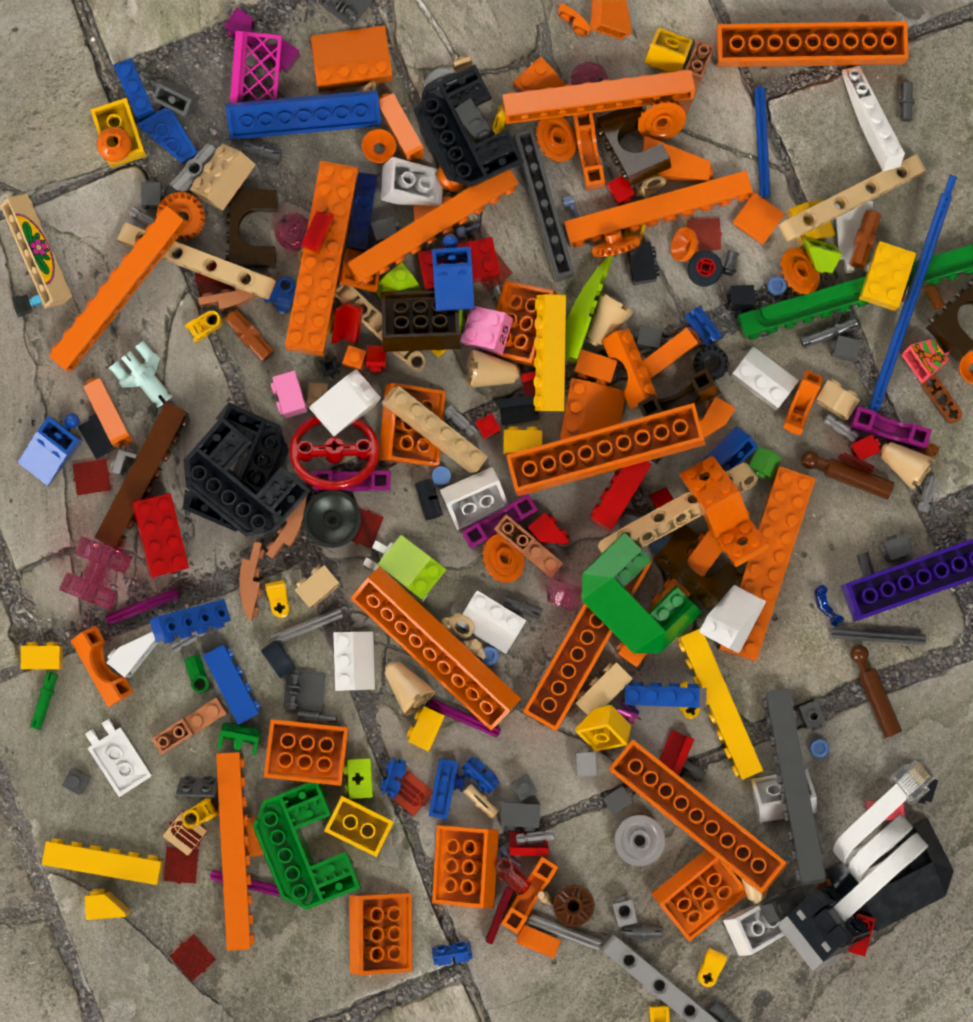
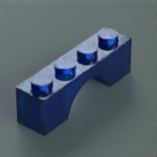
(362, 212)

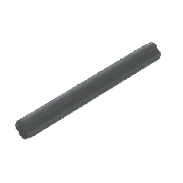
(879, 636)

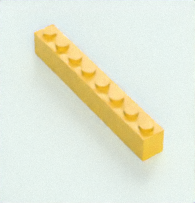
(721, 705)

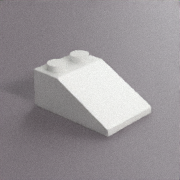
(410, 184)
(345, 402)
(733, 618)
(131, 655)
(750, 929)

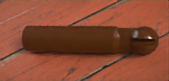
(848, 475)
(875, 693)

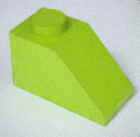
(822, 254)

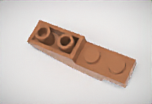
(697, 64)
(227, 298)
(289, 532)
(528, 546)
(249, 588)
(190, 725)

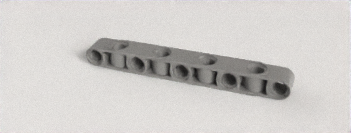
(648, 975)

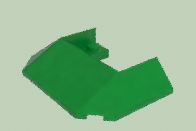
(606, 597)
(288, 854)

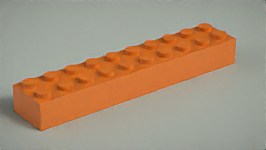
(811, 44)
(321, 271)
(605, 449)
(779, 527)
(435, 648)
(572, 664)
(698, 817)

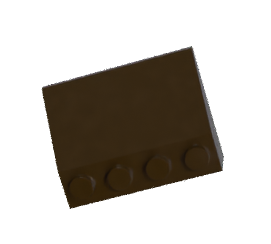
(415, 325)

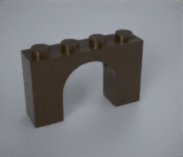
(633, 166)
(242, 204)
(947, 328)
(699, 391)
(706, 589)

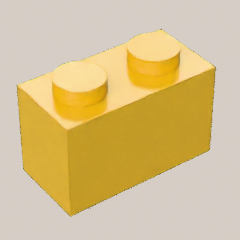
(519, 440)
(41, 656)

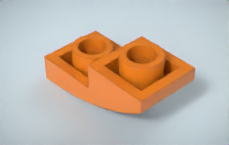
(579, 24)
(538, 941)

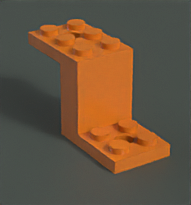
(724, 511)

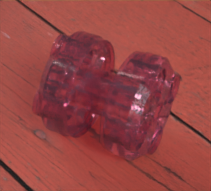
(90, 585)

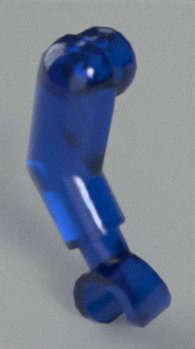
(822, 605)

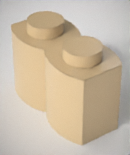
(836, 399)

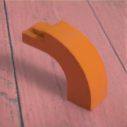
(802, 402)

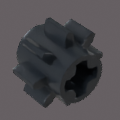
(331, 372)

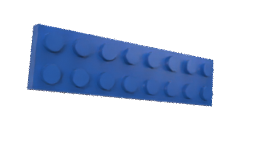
(303, 114)

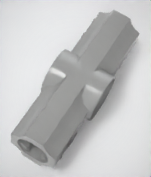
(185, 177)

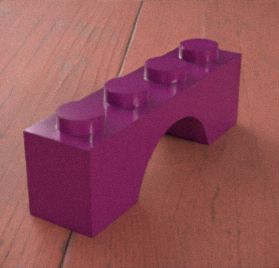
(243, 22)
(899, 432)
(377, 481)
(484, 529)

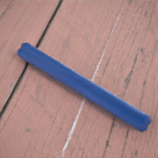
(762, 142)

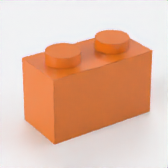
(595, 367)

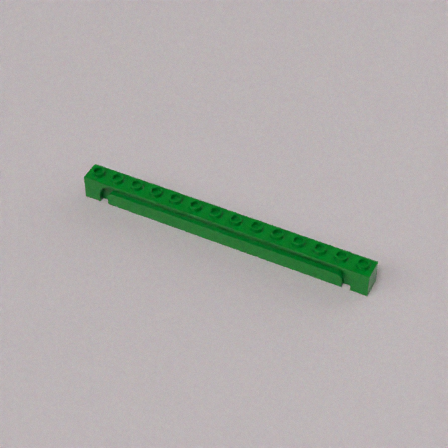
(843, 296)

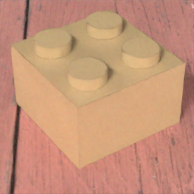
(317, 586)

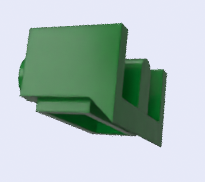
(239, 734)

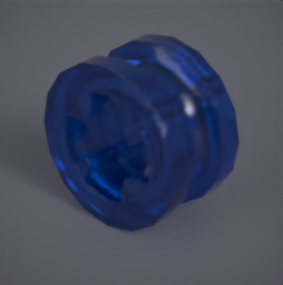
(459, 782)

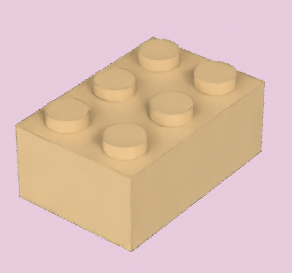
(222, 176)

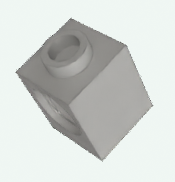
(586, 762)
(630, 918)

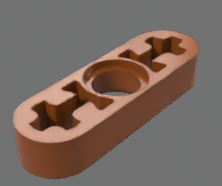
(944, 413)

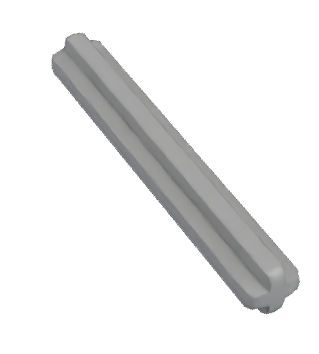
(307, 625)
(564, 931)

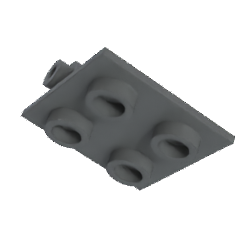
(347, 10)
(304, 691)
(197, 787)

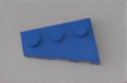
(169, 134)

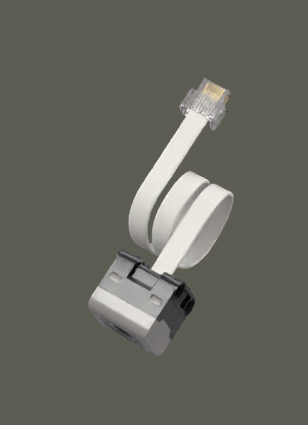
(824, 923)

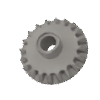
(653, 840)

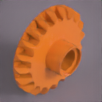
(662, 120)
(556, 139)
(191, 207)
(615, 244)
(799, 271)
(502, 560)

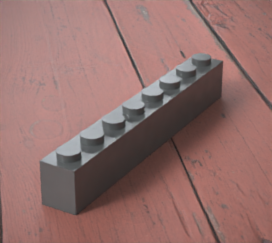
(543, 206)

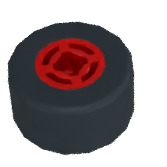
(699, 273)
(278, 659)

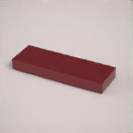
(499, 915)

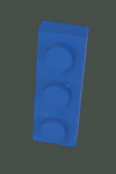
(443, 788)

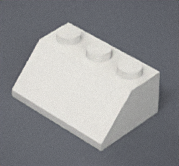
(764, 378)
(474, 498)
(492, 622)
(354, 661)
(767, 797)

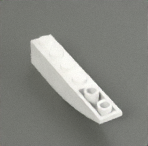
(873, 120)

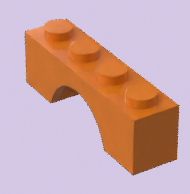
(588, 151)
(623, 347)
(90, 648)
(523, 904)

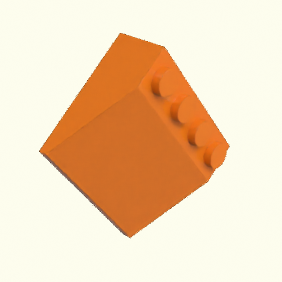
(351, 58)
(519, 303)
(591, 408)
(400, 441)
(306, 752)
(465, 866)
(699, 894)
(380, 933)

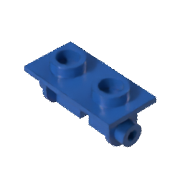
(703, 326)
(395, 769)
(473, 770)
(461, 951)

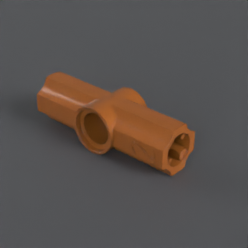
(865, 239)
(249, 335)

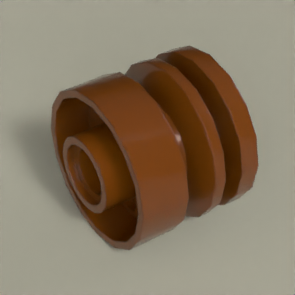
(563, 911)

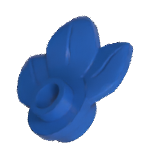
(283, 298)

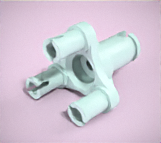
(142, 374)

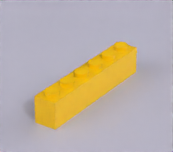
(550, 352)
(102, 862)

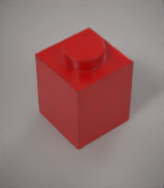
(620, 191)
(487, 426)
(865, 447)

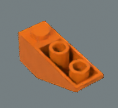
(716, 416)

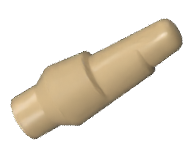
(545, 898)

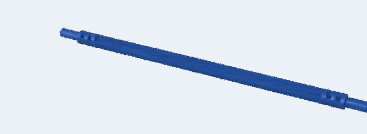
(912, 295)

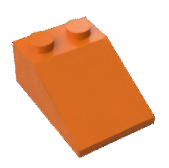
(537, 77)

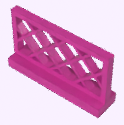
(239, 65)

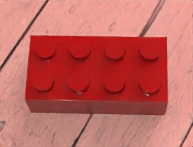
(482, 256)
(618, 496)
(160, 535)

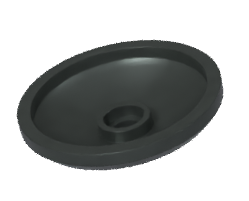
(324, 506)

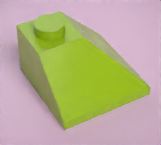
(398, 280)

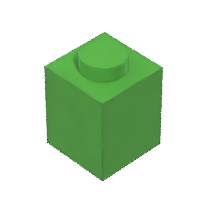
(764, 463)

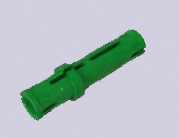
(46, 692)

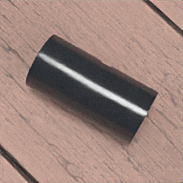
(428, 499)

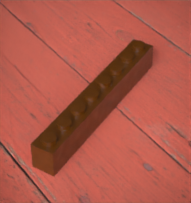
(142, 474)

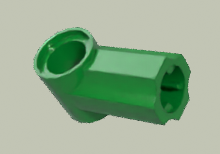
(196, 672)

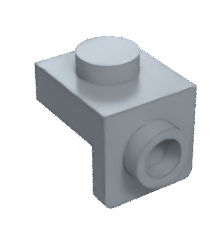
(119, 462)

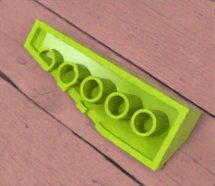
(582, 312)

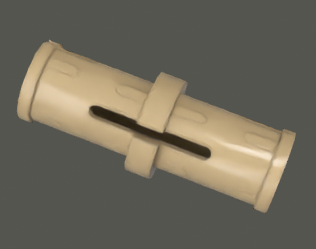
(470, 791)

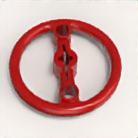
(334, 452)

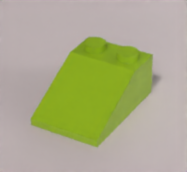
(411, 567)

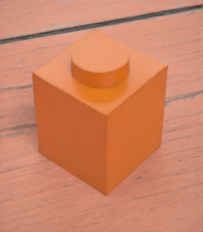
(354, 358)

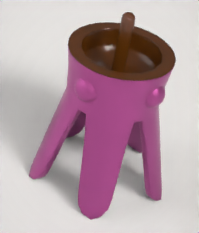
(630, 716)

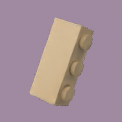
(603, 688)

